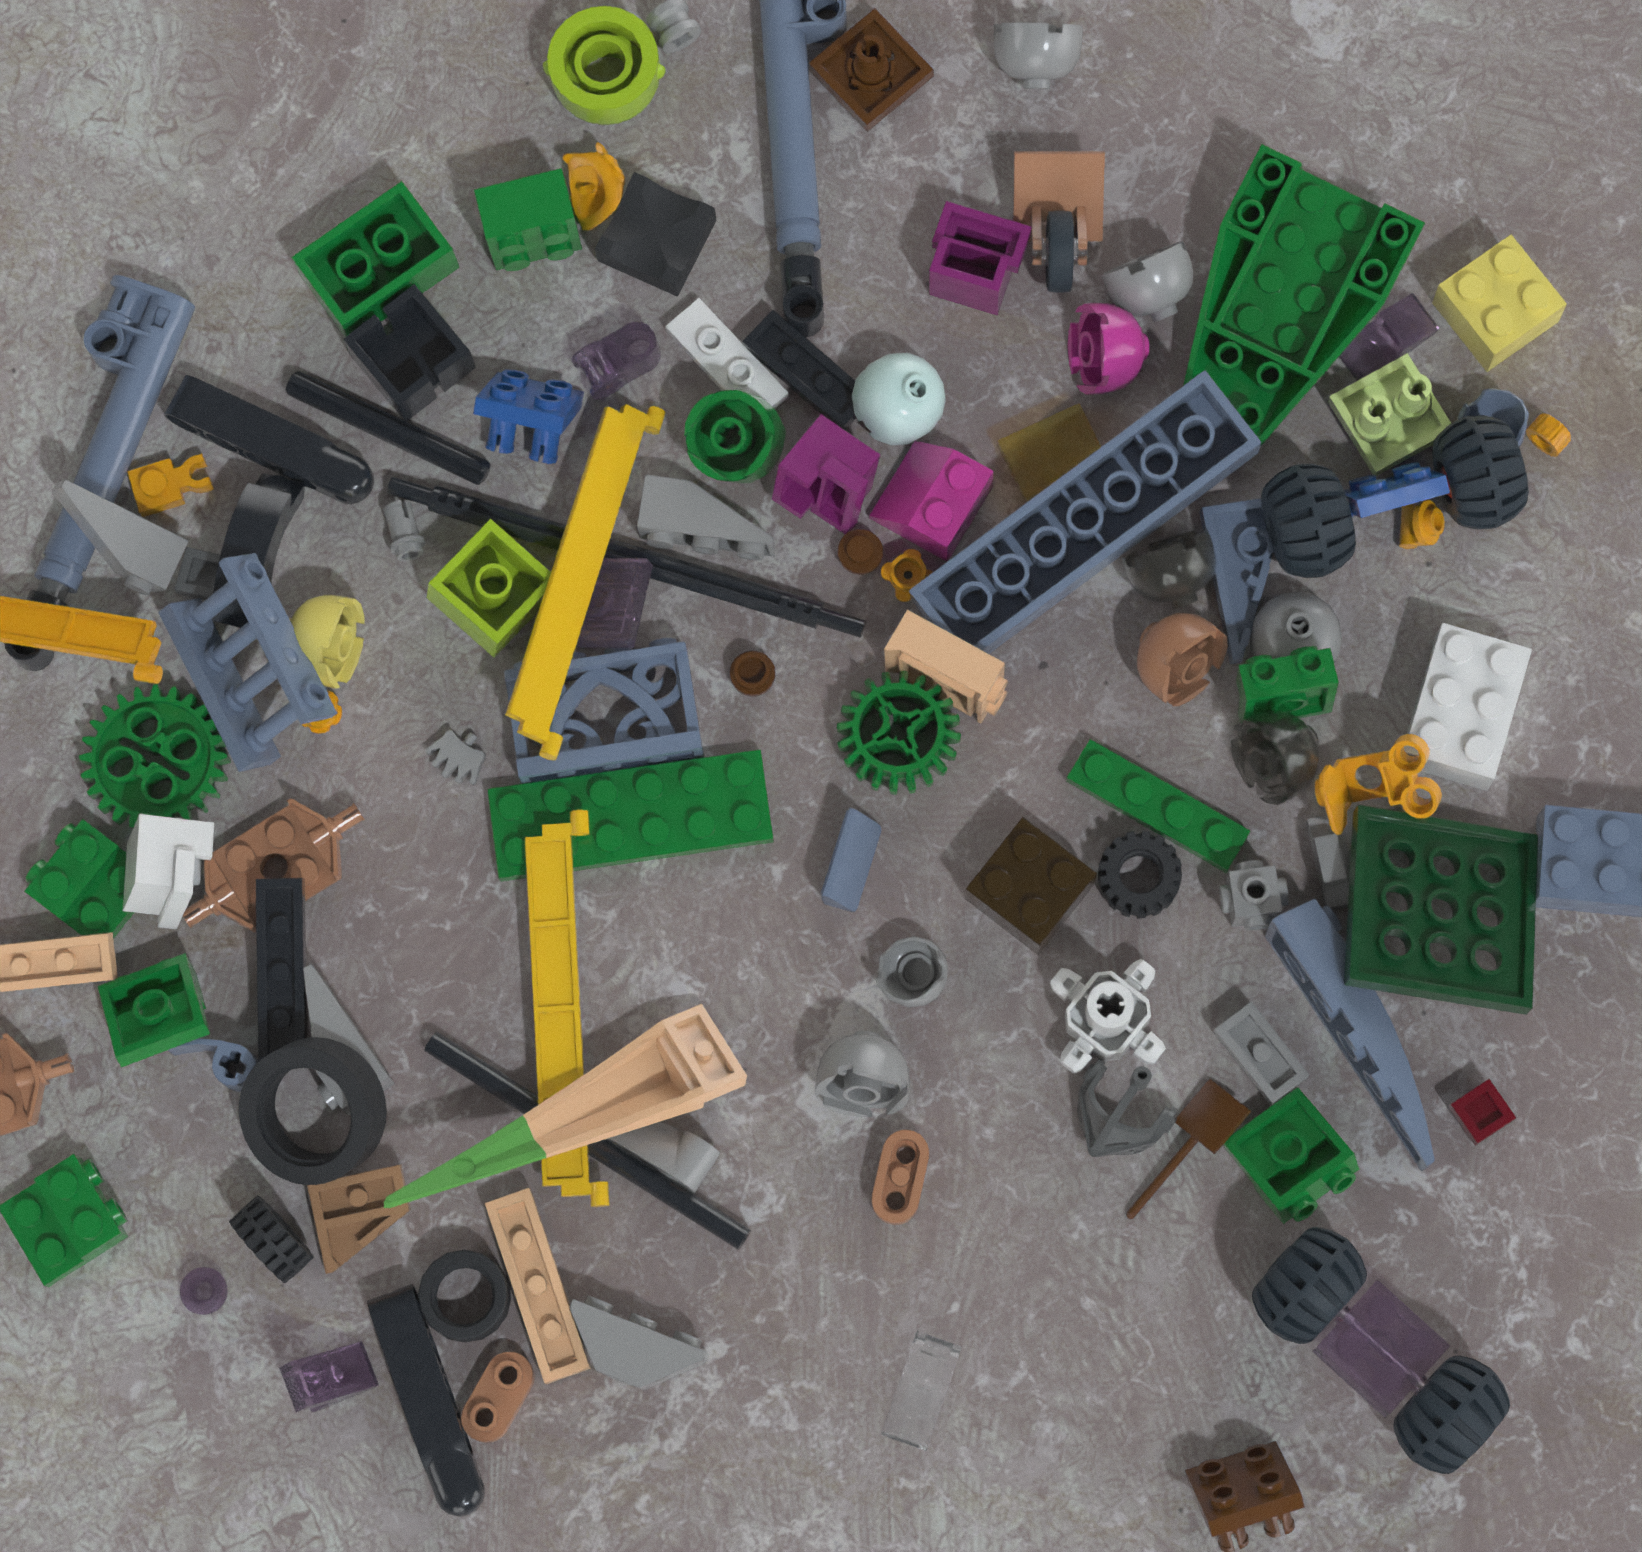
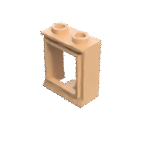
(962, 670)

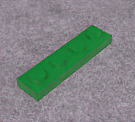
(1158, 806)

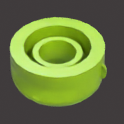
(596, 35)

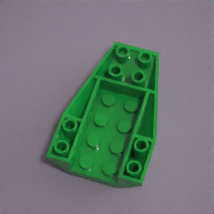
(1292, 285)

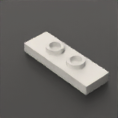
(722, 354)

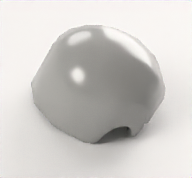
(912, 972)

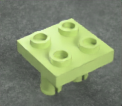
(1390, 414)

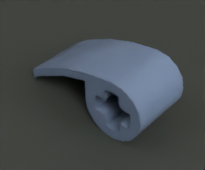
(224, 1054)

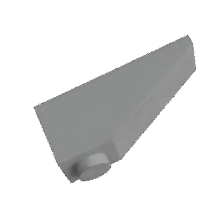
(126, 541)
(332, 1022)

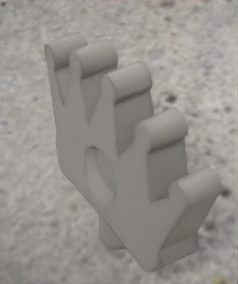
(458, 756)

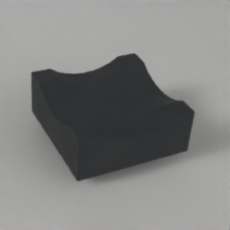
(656, 235)

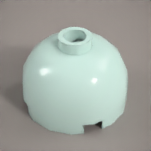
(899, 398)

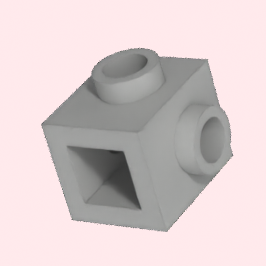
(1248, 911)

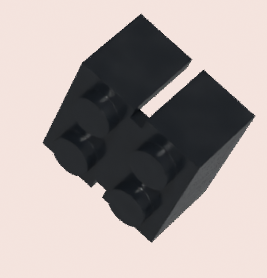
(413, 357)

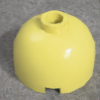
(328, 636)

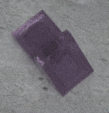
(328, 1377)

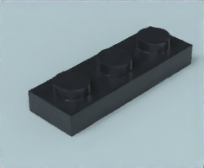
(803, 368)

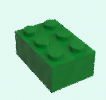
(375, 259)

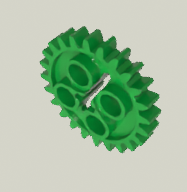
(177, 724)

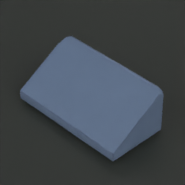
(851, 861)

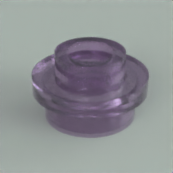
(189, 1288)

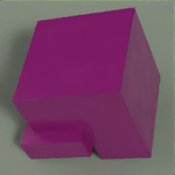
(975, 257)
(828, 474)

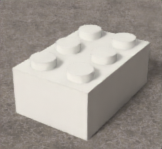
(1467, 704)

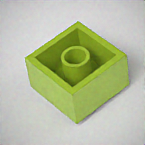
(490, 588)

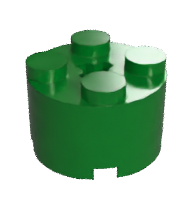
(711, 446)

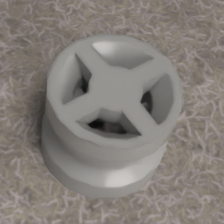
(673, 25)

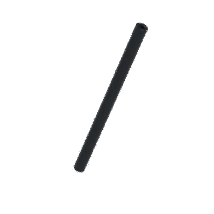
(602, 1151)

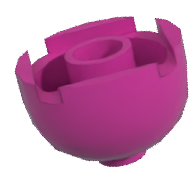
(1106, 348)

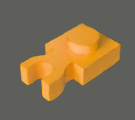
(162, 485)

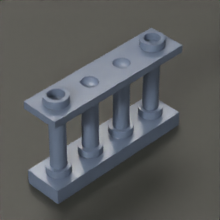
(218, 679)

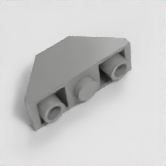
(632, 1348)

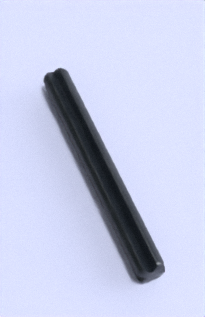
(388, 428)

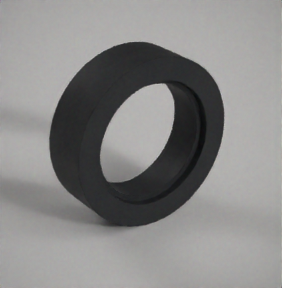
(263, 1129)

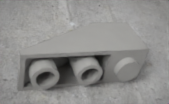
(688, 515)

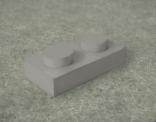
(1261, 1053)

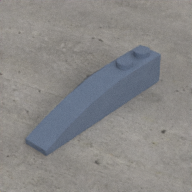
(1355, 1018)

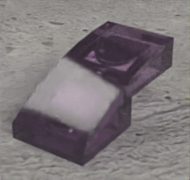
(1389, 337)

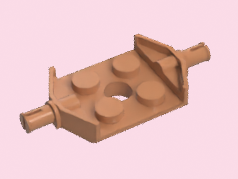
(295, 834)
(24, 1084)

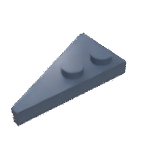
(1241, 567)

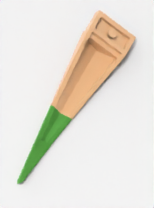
(648, 1081)

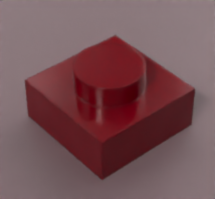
(1482, 1112)

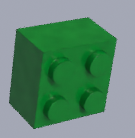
(528, 220)

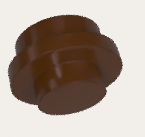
(860, 551)
(752, 673)

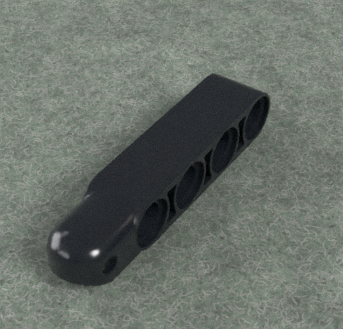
(269, 441)
(427, 1401)

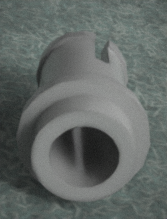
(406, 541)

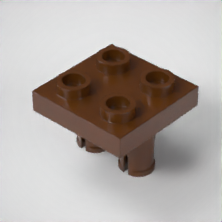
(1245, 1491)

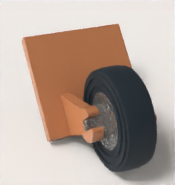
(1063, 204)

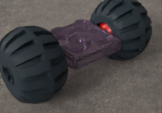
(1381, 1350)

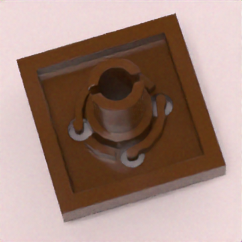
(871, 43)

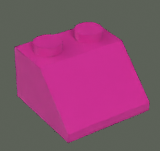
(933, 497)

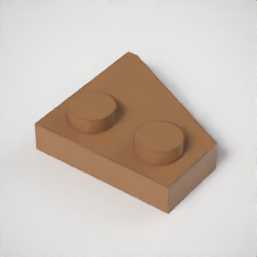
(352, 1212)

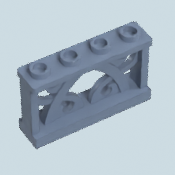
(659, 744)

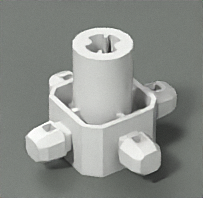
(1109, 1036)

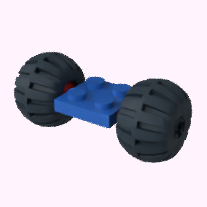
(1474, 472)

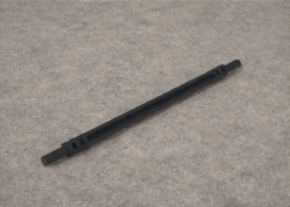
(665, 568)

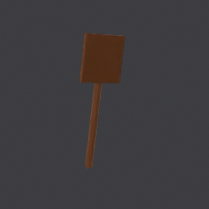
(1208, 1120)

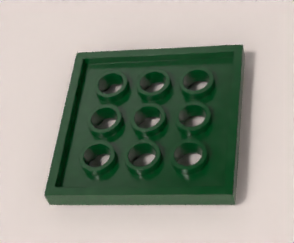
(1417, 972)

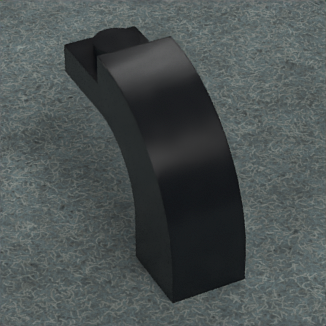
(258, 528)

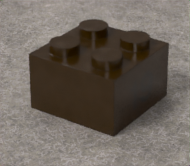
(1030, 885)

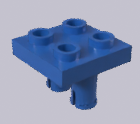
(516, 400)

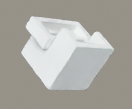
(165, 865)

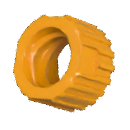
(1548, 434)

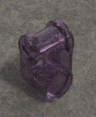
(615, 361)

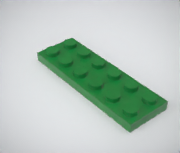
(638, 812)

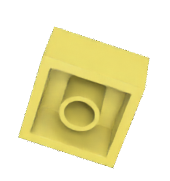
(1499, 303)

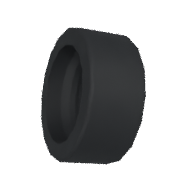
(429, 1288)

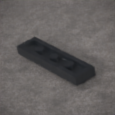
(280, 963)

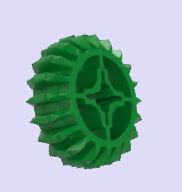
(882, 743)

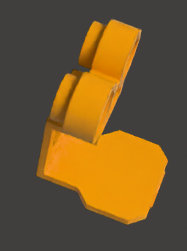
(1399, 772)

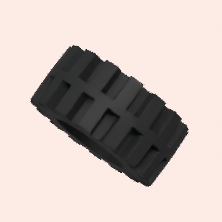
(1145, 846)
(271, 1239)

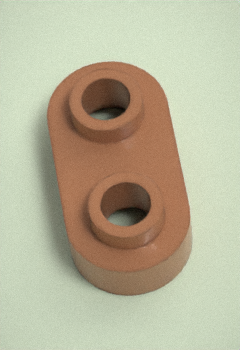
(900, 1177)
(498, 1397)

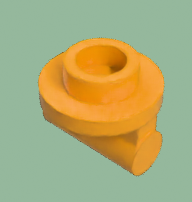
(1420, 524)

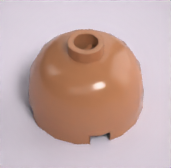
(1178, 655)

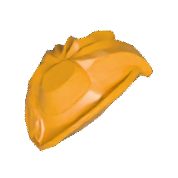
(594, 185)

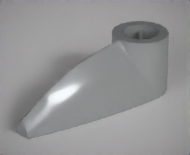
(671, 1152)

